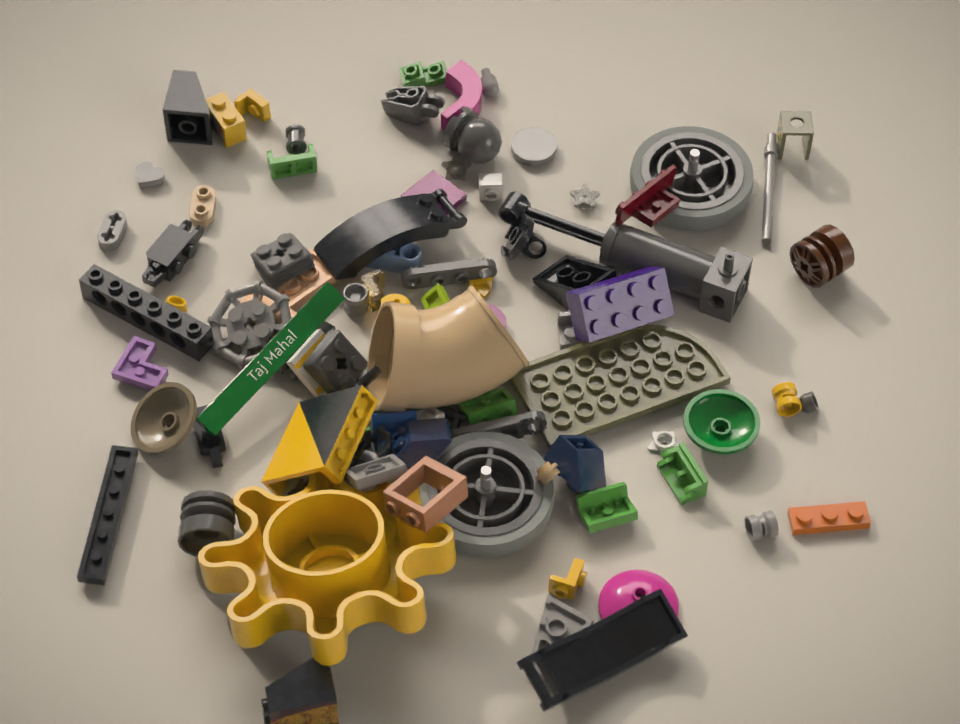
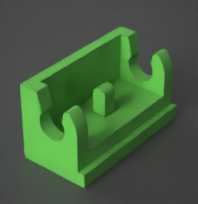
(292, 164)
(682, 474)

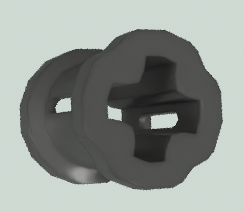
(295, 136)

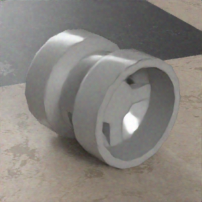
(355, 299)
(761, 526)

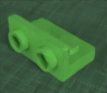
(489, 406)

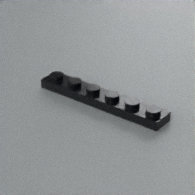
(107, 515)

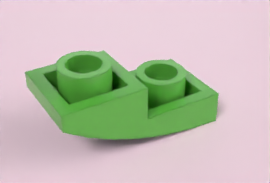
(423, 76)

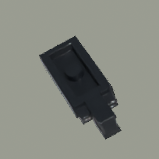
(207, 444)

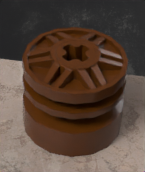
(822, 256)

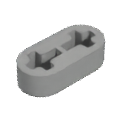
(108, 229)

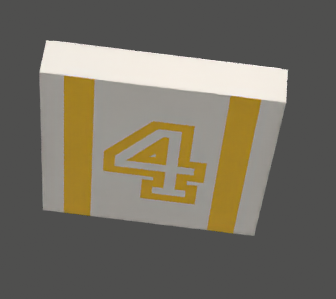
(298, 359)

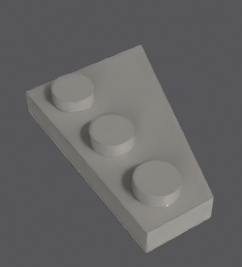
(557, 623)

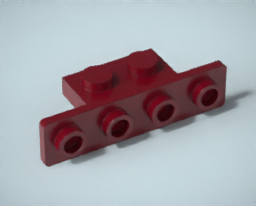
(651, 202)

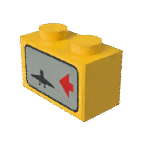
(226, 120)

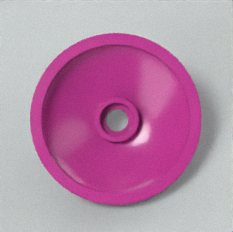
(624, 587)

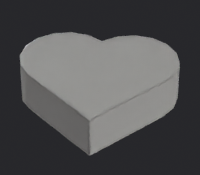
(149, 175)

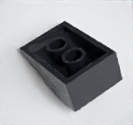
(570, 274)

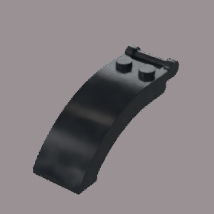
(385, 228)
(603, 649)

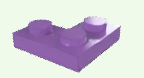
(135, 366)

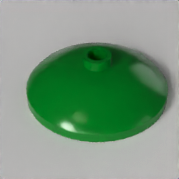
(723, 412)

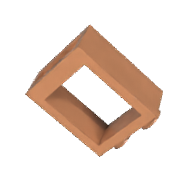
(428, 471)

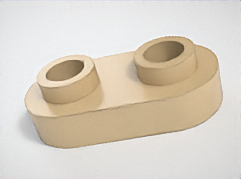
(202, 206)

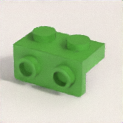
(606, 507)

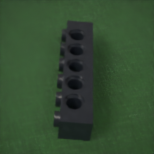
(146, 312)

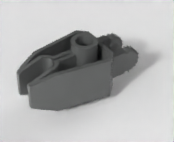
(412, 104)

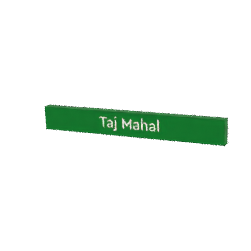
(269, 359)

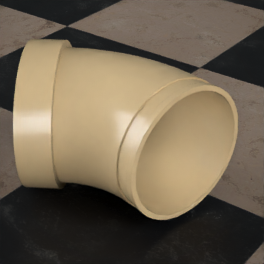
(439, 353)

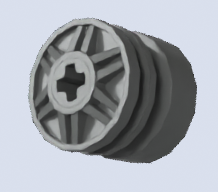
(205, 519)

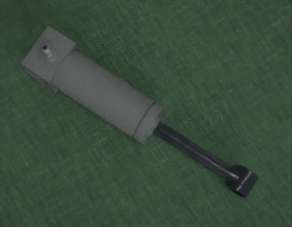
(715, 281)

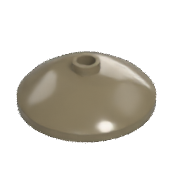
(163, 418)

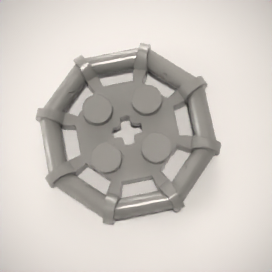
(242, 315)

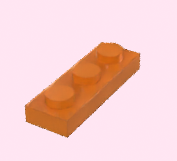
(829, 518)

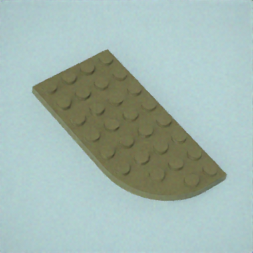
(617, 379)

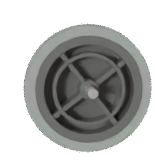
(709, 180)
(504, 500)

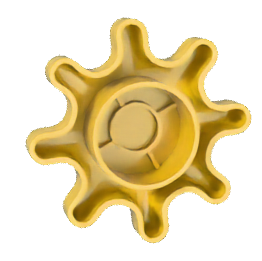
(324, 565)

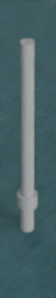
(770, 155)

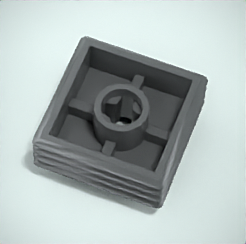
(282, 259)
(334, 362)

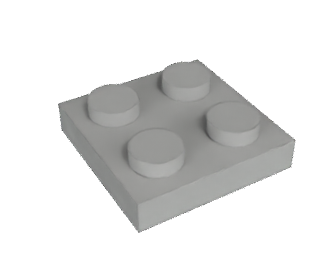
(369, 474)

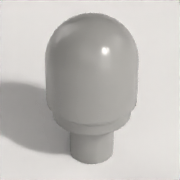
(489, 83)

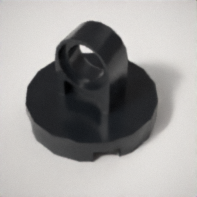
(520, 237)

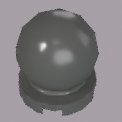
(473, 137)

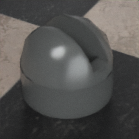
(809, 402)

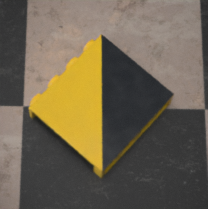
(321, 437)

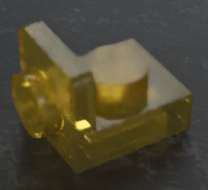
(374, 283)

